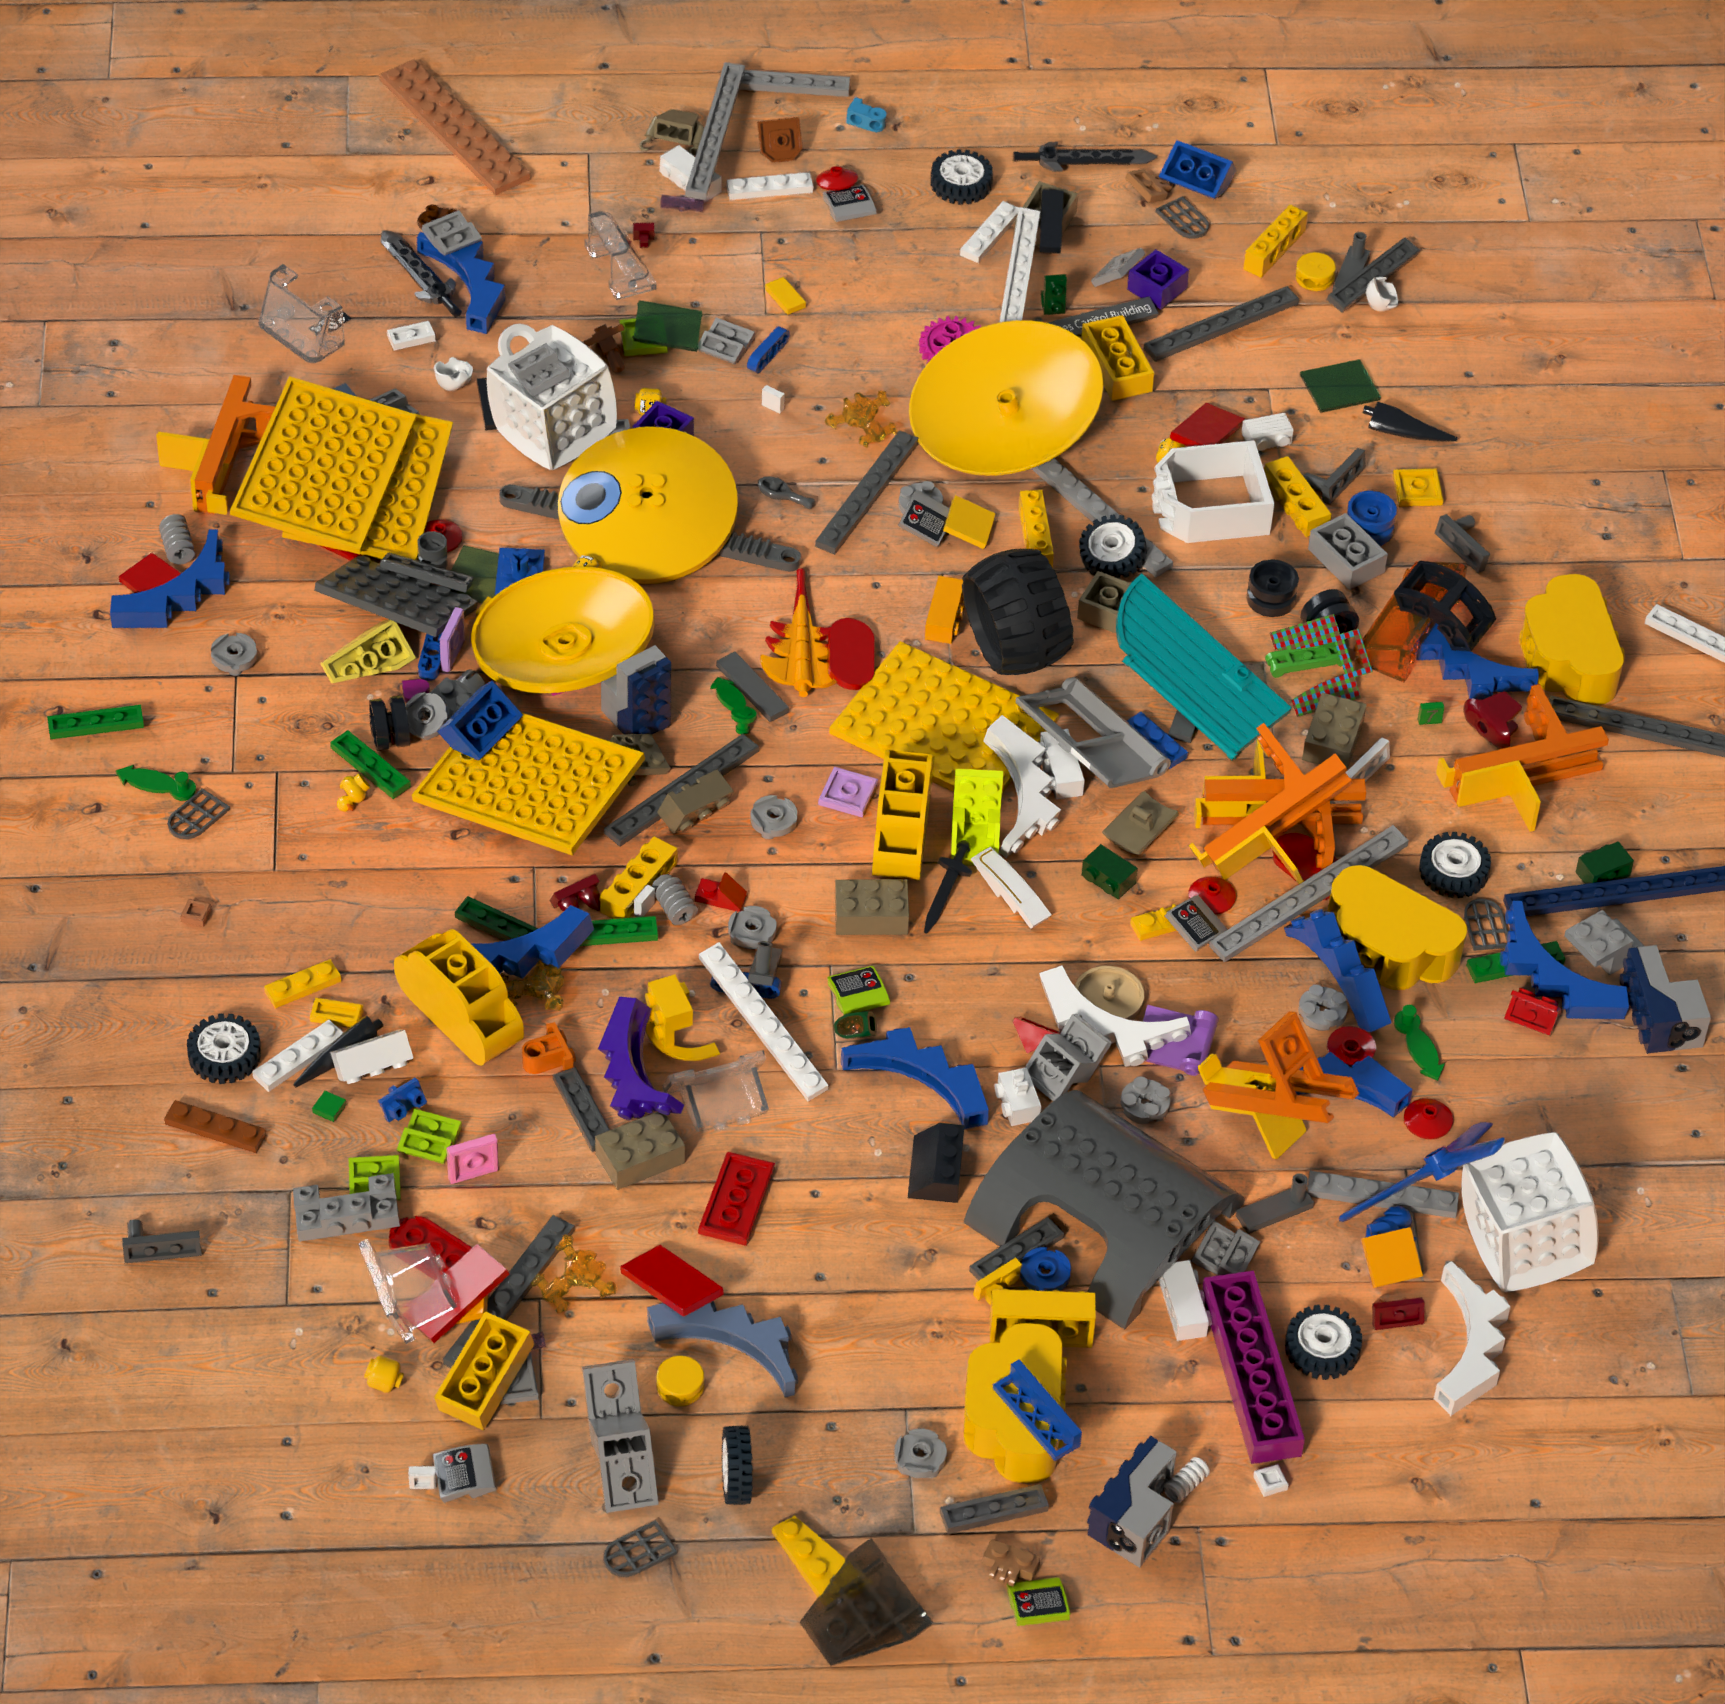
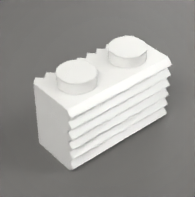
(1268, 431)

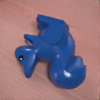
(1394, 1219)

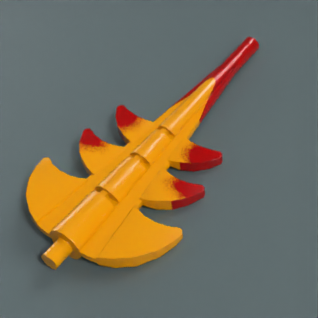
(803, 654)

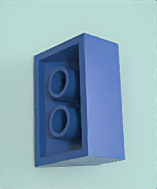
(1198, 170)
(480, 722)

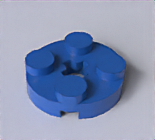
(1041, 1258)

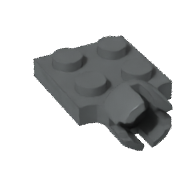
(457, 691)

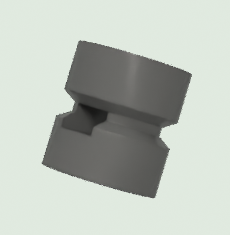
(433, 549)

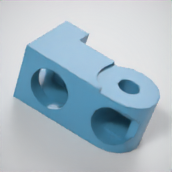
(866, 116)

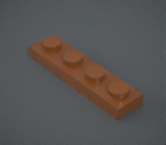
(215, 1126)

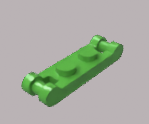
(1302, 659)

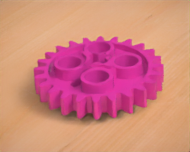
(941, 334)

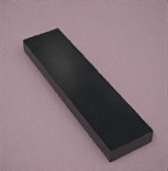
(1051, 221)

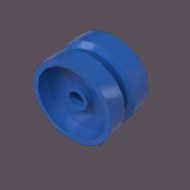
(1374, 514)

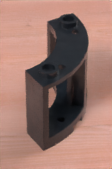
(1413, 601)

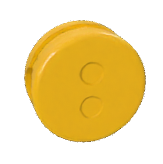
(1315, 271)
(680, 1380)

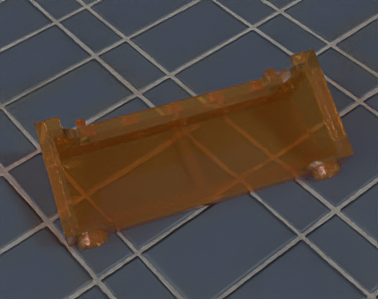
(1400, 634)

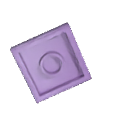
(452, 639)
(848, 792)

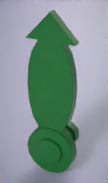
(734, 701)
(156, 782)
(1418, 1042)

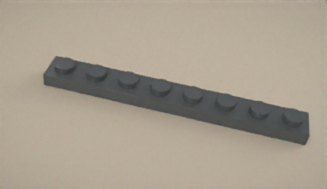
(866, 492)
(518, 1283)

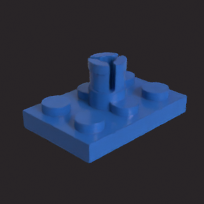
(516, 565)

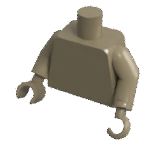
(675, 127)

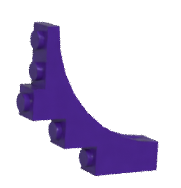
(626, 1071)

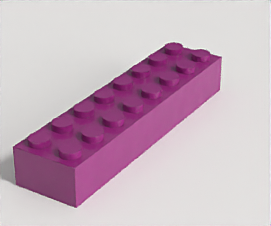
(1253, 1368)

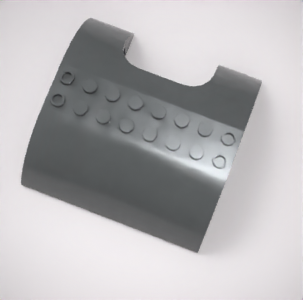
(1114, 1181)

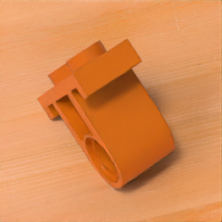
(547, 1052)

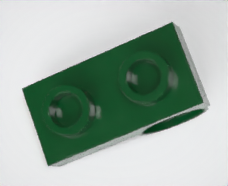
(1054, 294)

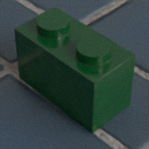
(1605, 864)
(1109, 871)

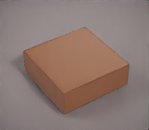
(196, 912)

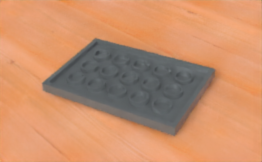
(394, 595)

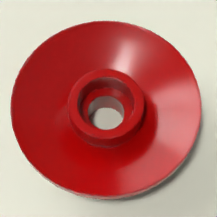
(837, 178)
(449, 529)
(1215, 892)
(1351, 1044)
(1425, 1125)

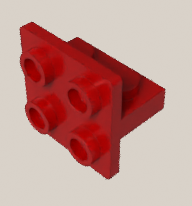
(1532, 1012)

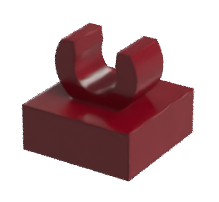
(643, 233)

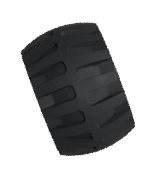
(1017, 611)

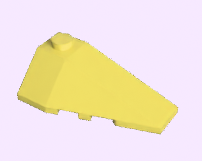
(371, 653)

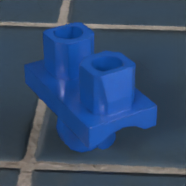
(402, 1099)

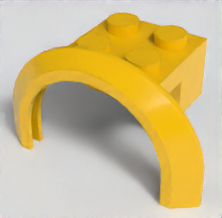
(670, 1013)

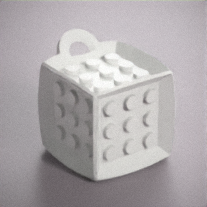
(565, 417)
(1530, 1212)

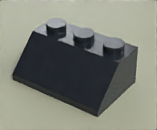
(936, 1163)

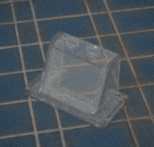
(628, 269)
(722, 1093)
(409, 1285)

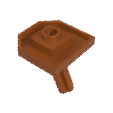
(780, 139)
(605, 338)

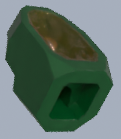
(856, 1025)

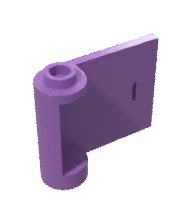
(1191, 1051)

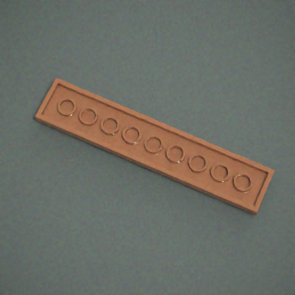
(455, 127)

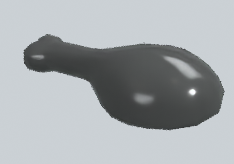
(779, 489)

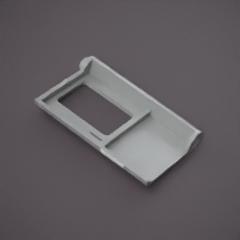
(1117, 757)

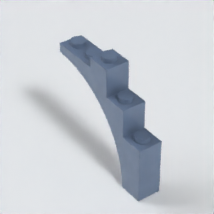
(733, 1327)

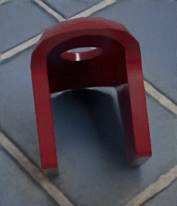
(1493, 717)

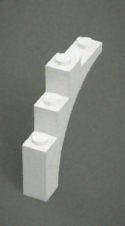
(1023, 758)
(1131, 1036)
(1482, 1315)

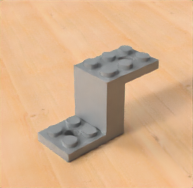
(620, 1435)

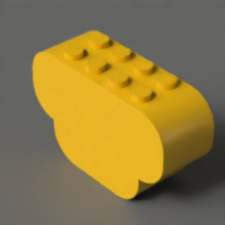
(1573, 640)
(902, 814)
(1396, 928)
(460, 995)
(989, 1424)

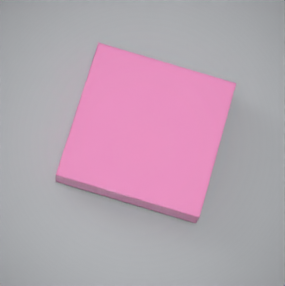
(472, 1158)

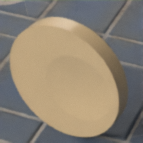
(1112, 990)

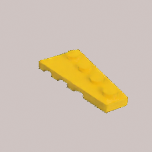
(809, 1553)

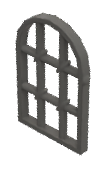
(1193, 235)
(206, 813)
(1481, 932)
(650, 1551)

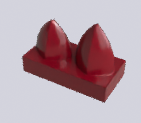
(585, 889)
(1397, 1313)

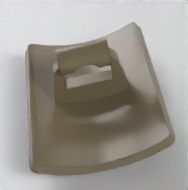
(1139, 823)

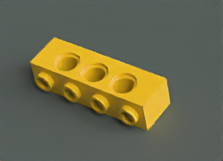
(1275, 241)
(1296, 495)
(1035, 523)
(653, 860)

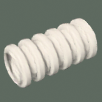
(1186, 1479)

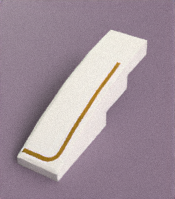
(1011, 886)

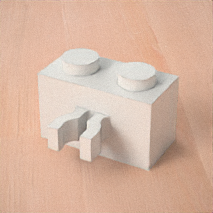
(1018, 1096)

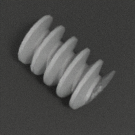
(176, 539)
(674, 899)

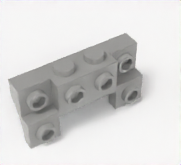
(346, 1213)

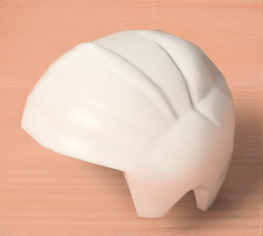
(1381, 294)
(453, 374)

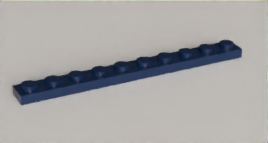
(1619, 891)

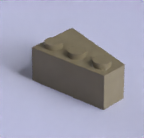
(695, 801)

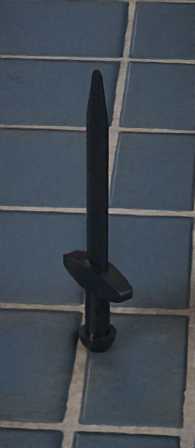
(954, 868)

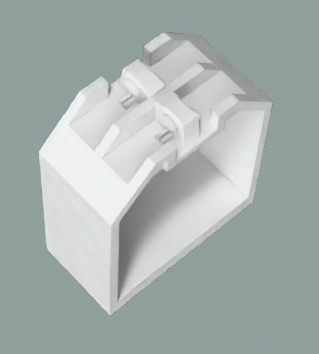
(1214, 521)

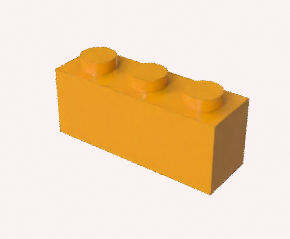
(945, 610)

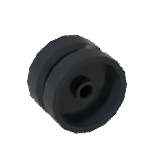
(1272, 588)
(1329, 603)
(391, 722)

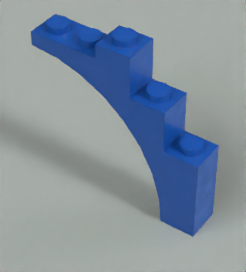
(478, 276)
(182, 593)
(1480, 674)
(550, 944)
(1341, 957)
(1579, 995)
(929, 1066)
(1373, 1083)

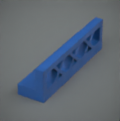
(1045, 1405)

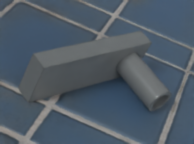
(1354, 260)
(1340, 479)
(1454, 535)
(765, 964)
(1277, 1206)
(158, 1247)

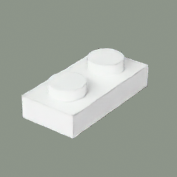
(411, 335)

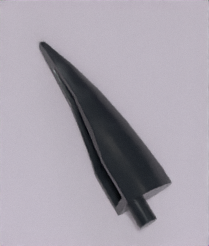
(1398, 423)
(359, 1032)

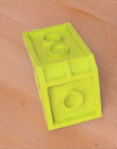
(976, 811)

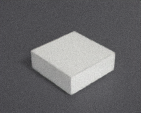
(773, 399)
(644, 901)
(422, 1477)
(1270, 1480)

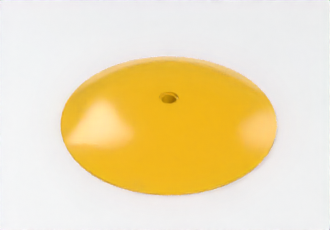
(1006, 397)

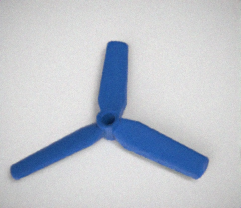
(1439, 1164)

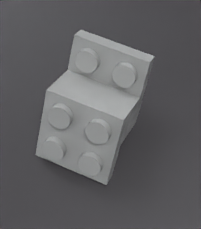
(1602, 941)
(1067, 1057)

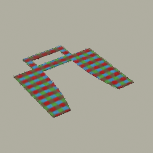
(1316, 633)

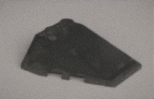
(863, 1609)

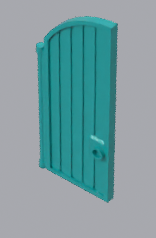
(1193, 669)

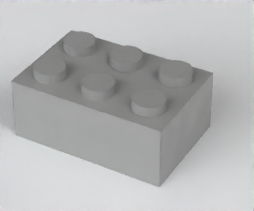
(1347, 551)

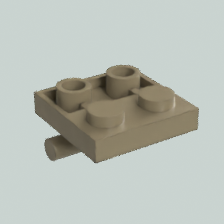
(654, 760)

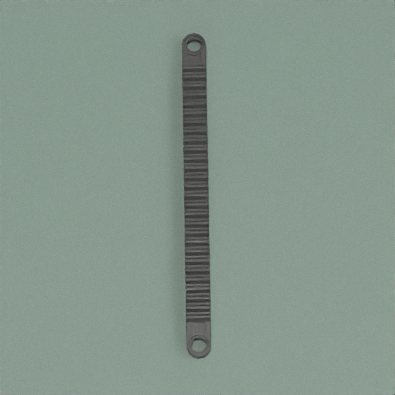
(736, 547)

